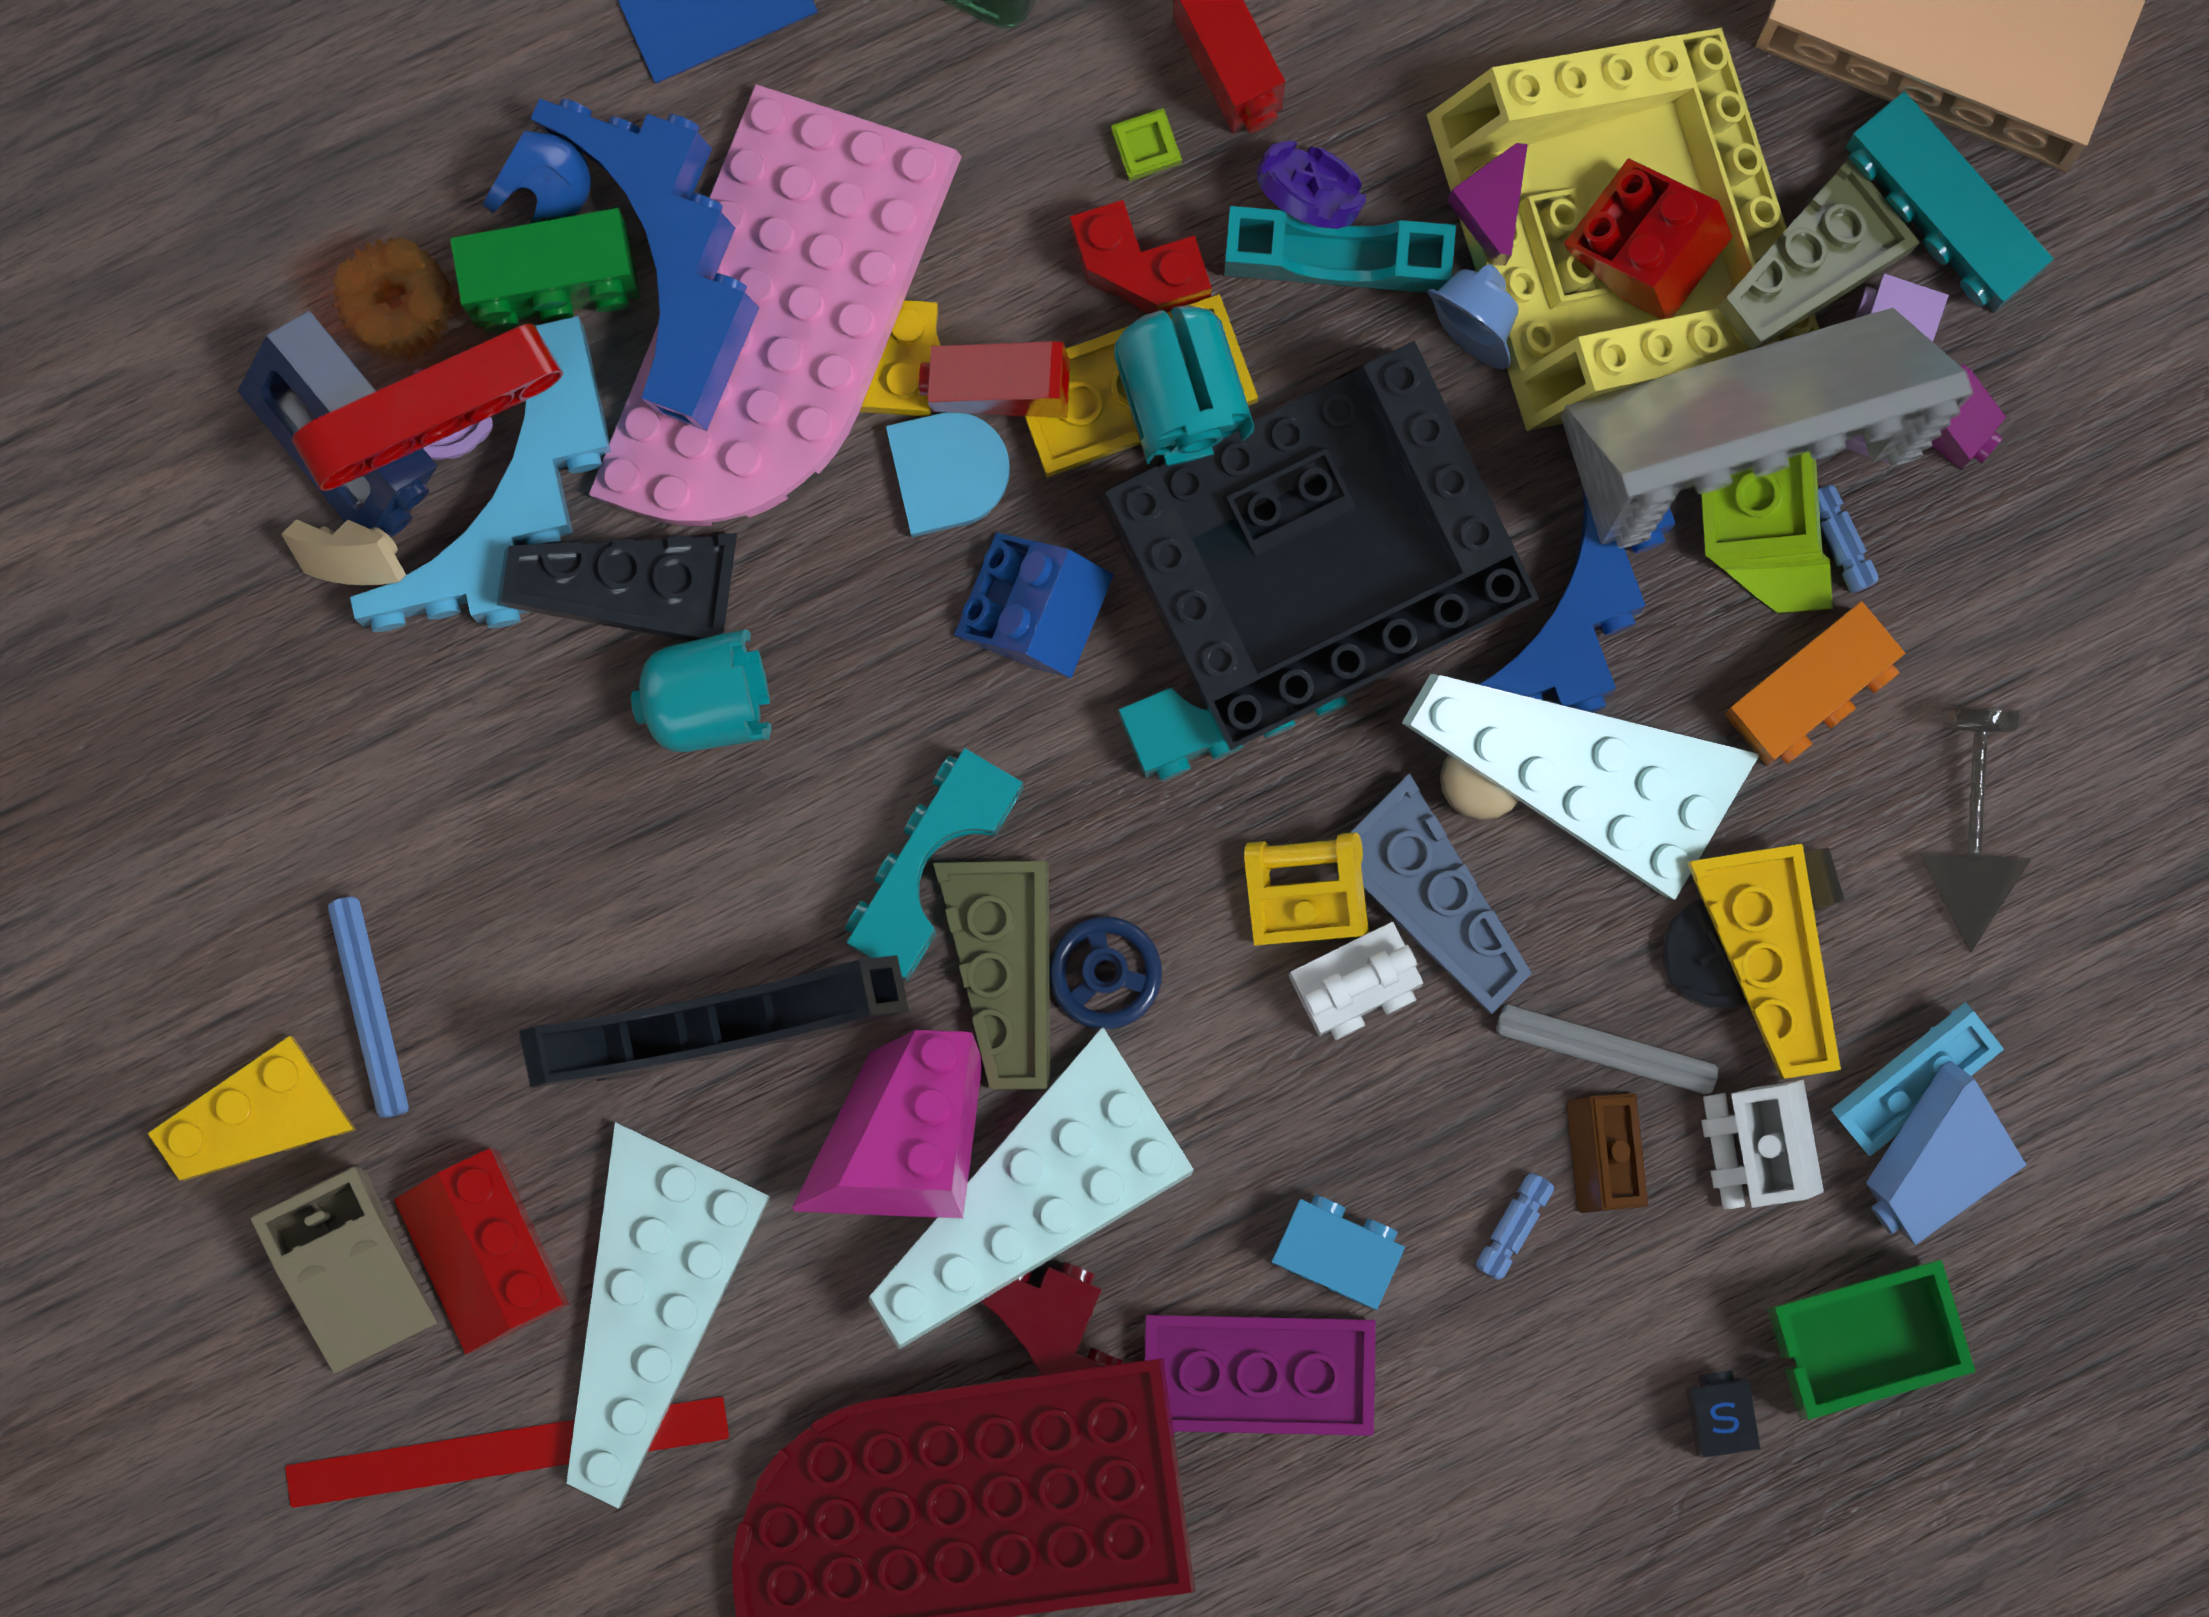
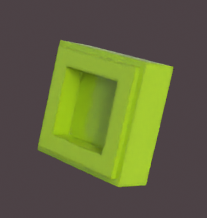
(1146, 144)

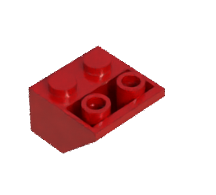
(1650, 238)

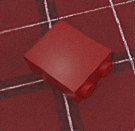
(1232, 61)

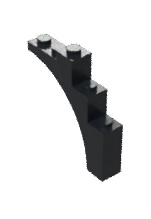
(715, 1024)

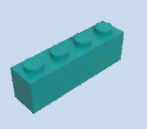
(1947, 203)

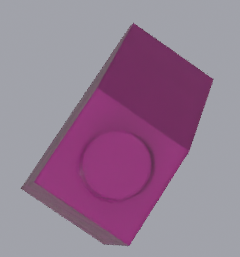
(1973, 431)

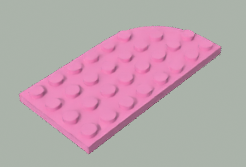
(828, 247)

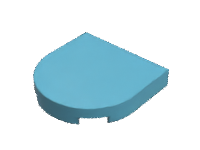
(948, 470)

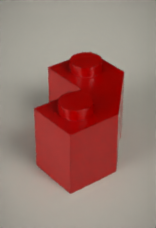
(1149, 279)

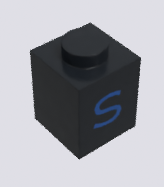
(1722, 1415)

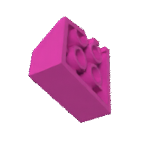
(902, 1132)

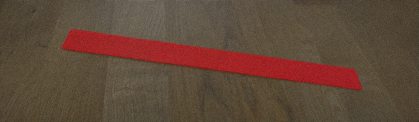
(480, 1456)

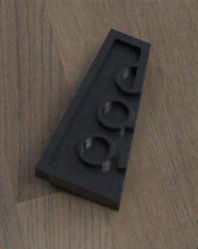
(646, 586)

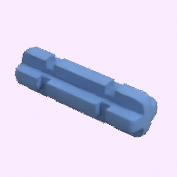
(1844, 541)
(1515, 1226)

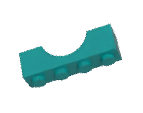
(1386, 256)
(1171, 732)
(970, 801)

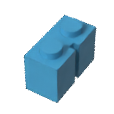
(1338, 1252)

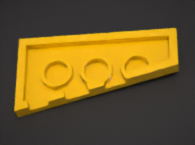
(1772, 942)

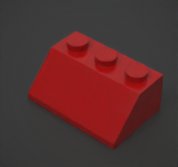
(481, 1250)

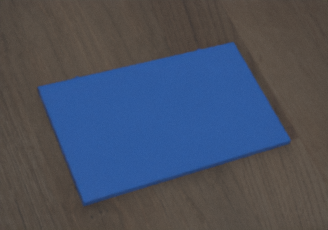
(691, 32)

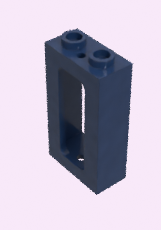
(307, 375)

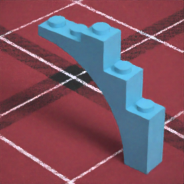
(529, 507)

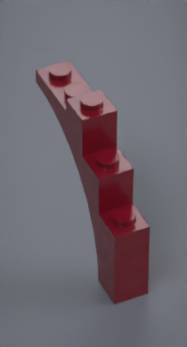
(1052, 1318)

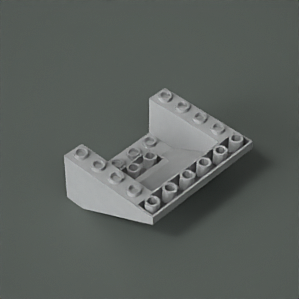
(1755, 412)

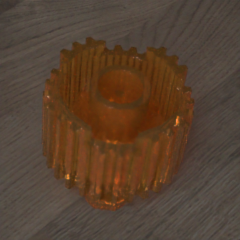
(374, 275)

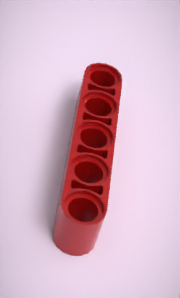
(427, 407)

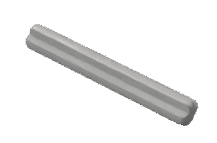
(1607, 1049)

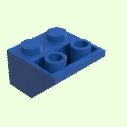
(1034, 604)

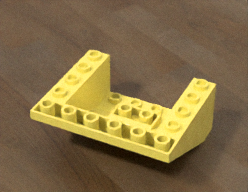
(1583, 115)

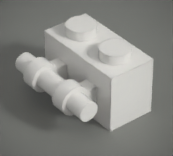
(1357, 980)
(1774, 1145)

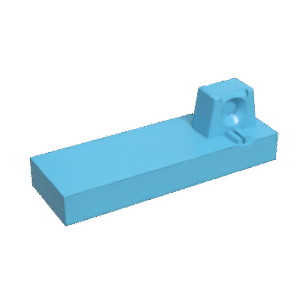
(1887, 1099)

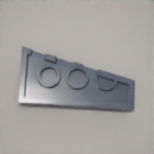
(1435, 898)

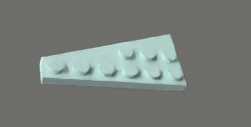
(1611, 783)
(1058, 1177)
(659, 1275)

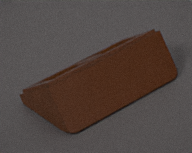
(1607, 1153)

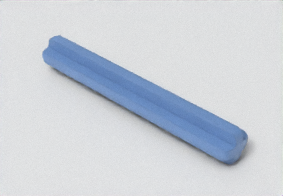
(368, 1007)

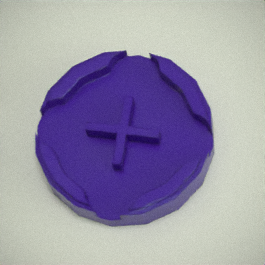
(1311, 185)

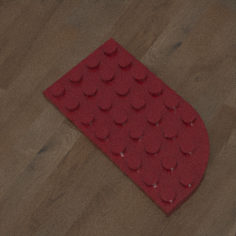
(973, 1503)

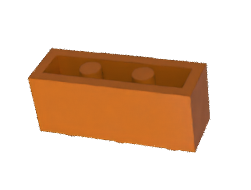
(1816, 686)

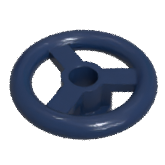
(1073, 1002)

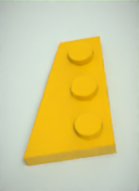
(252, 1114)

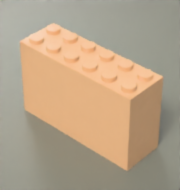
(1993, 68)

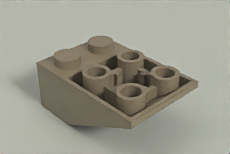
(345, 1269)

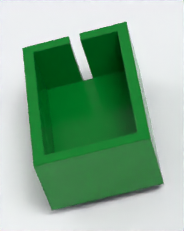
(546, 270)
(1871, 1340)

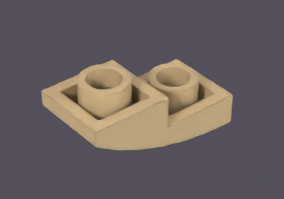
(347, 556)

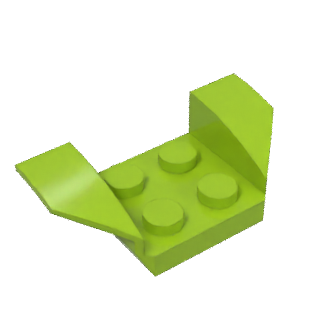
(1770, 536)

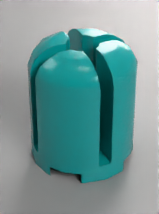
(1181, 384)

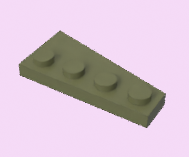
(1823, 254)
(1003, 955)

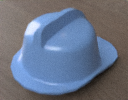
(1478, 313)

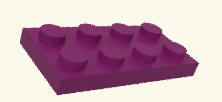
(1266, 1373)

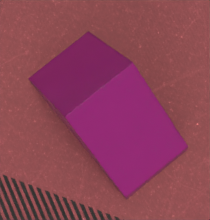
(1490, 202)

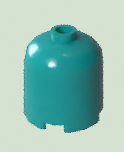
(703, 694)

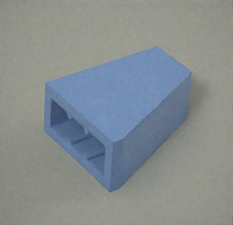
(1942, 1158)

